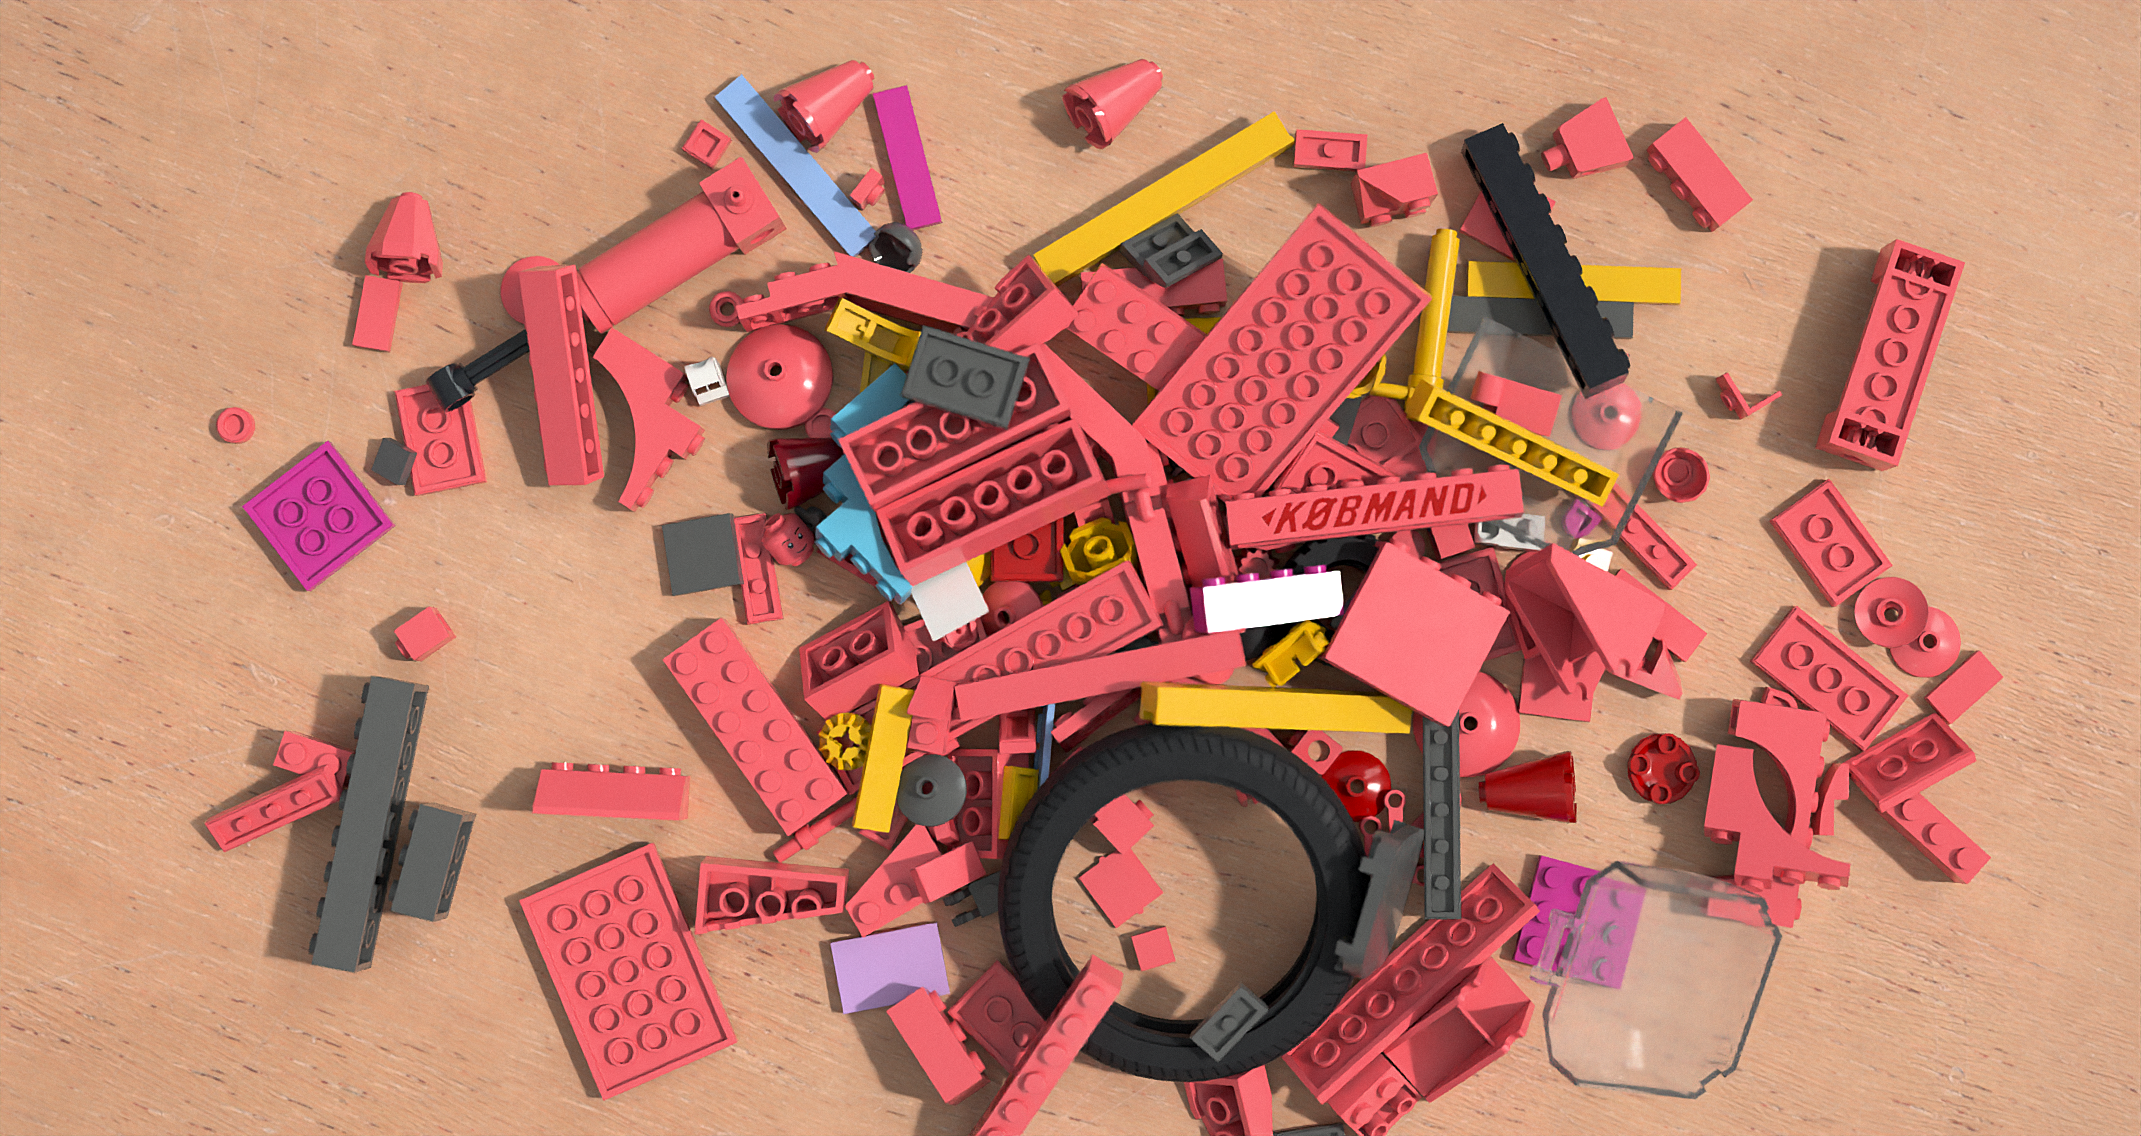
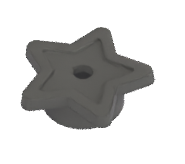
(811, 517)

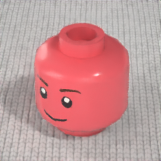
(788, 539)

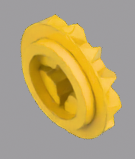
(837, 727)

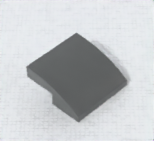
(1170, 251)

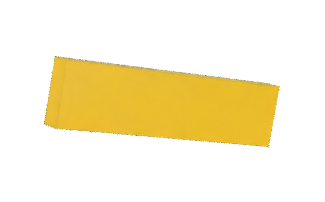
(883, 759)

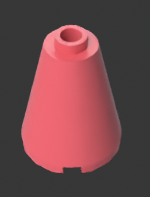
(1111, 100)
(824, 102)

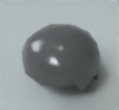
(896, 247)

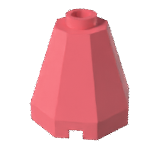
(405, 242)

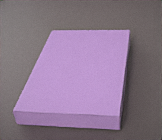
(889, 967)

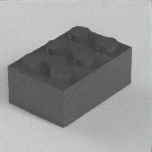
(431, 861)

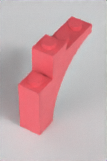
(659, 430)
(1764, 848)

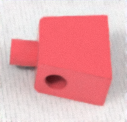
(1589, 143)

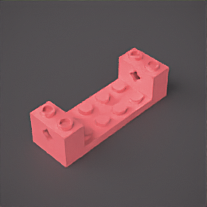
(1892, 355)

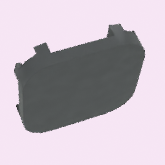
(1393, 866)

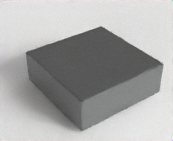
(394, 461)

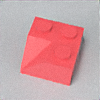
(1394, 189)

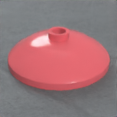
(791, 396)
(1495, 728)

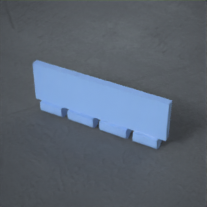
(1044, 737)

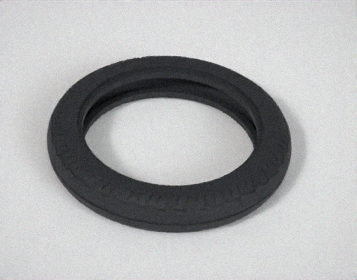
(1154, 755)

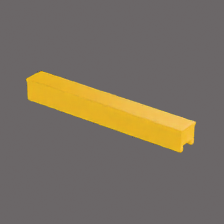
(1164, 199)
(1272, 708)

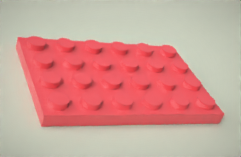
(628, 971)

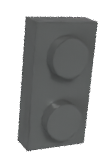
(1229, 1021)

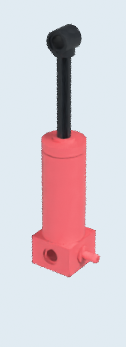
(644, 267)

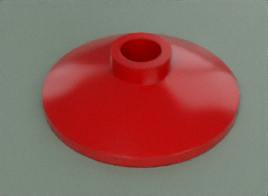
(1370, 771)

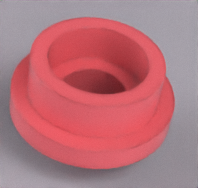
(718, 302)

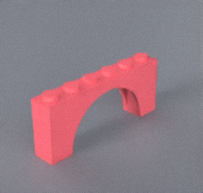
(1794, 744)

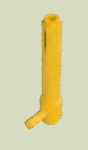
(1433, 320)

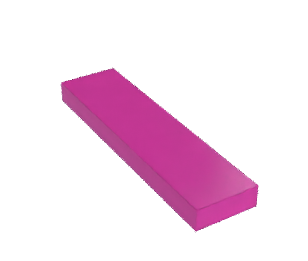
(907, 158)

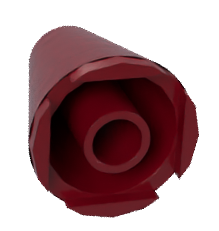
(801, 467)

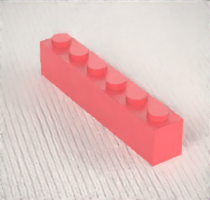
(561, 374)

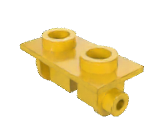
(1303, 642)

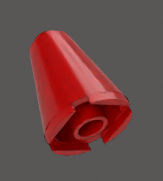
(1534, 789)

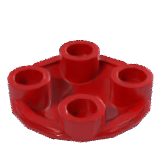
(1662, 768)

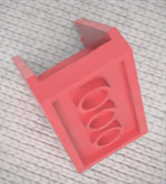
(1582, 617)
(1462, 1031)

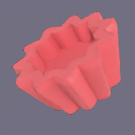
(1256, 561)

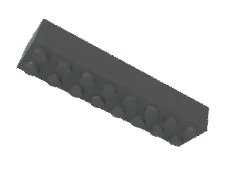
(368, 824)

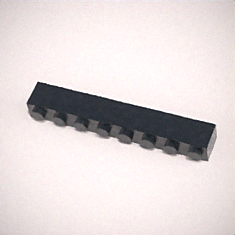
(1545, 261)

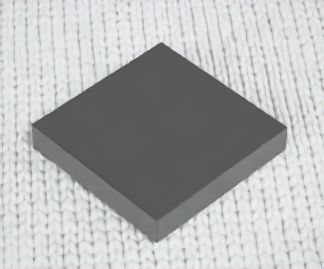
(702, 554)

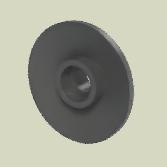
(947, 793)

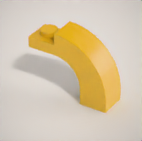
(873, 333)

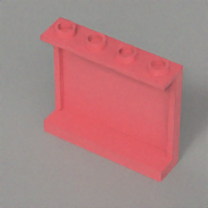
(1416, 633)

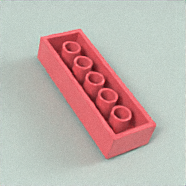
(930, 443)
(992, 502)
(756, 726)

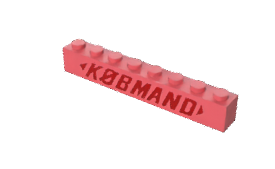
(1374, 508)
(1051, 1050)

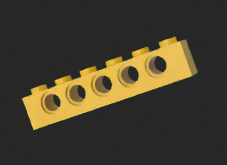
(1511, 442)

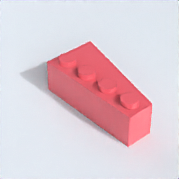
(763, 892)

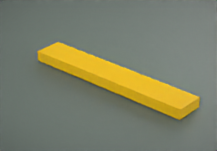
(1609, 283)

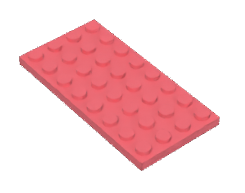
(1282, 358)

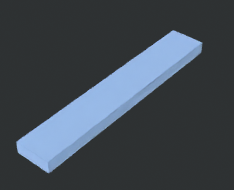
(796, 166)

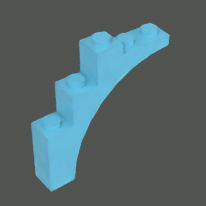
(854, 524)

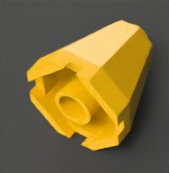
(1098, 549)

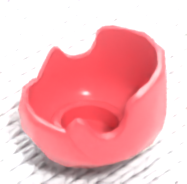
(1681, 475)

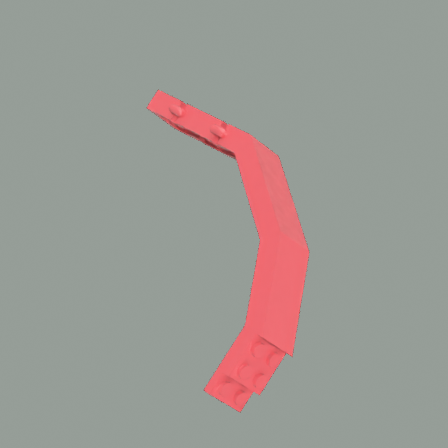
(950, 307)

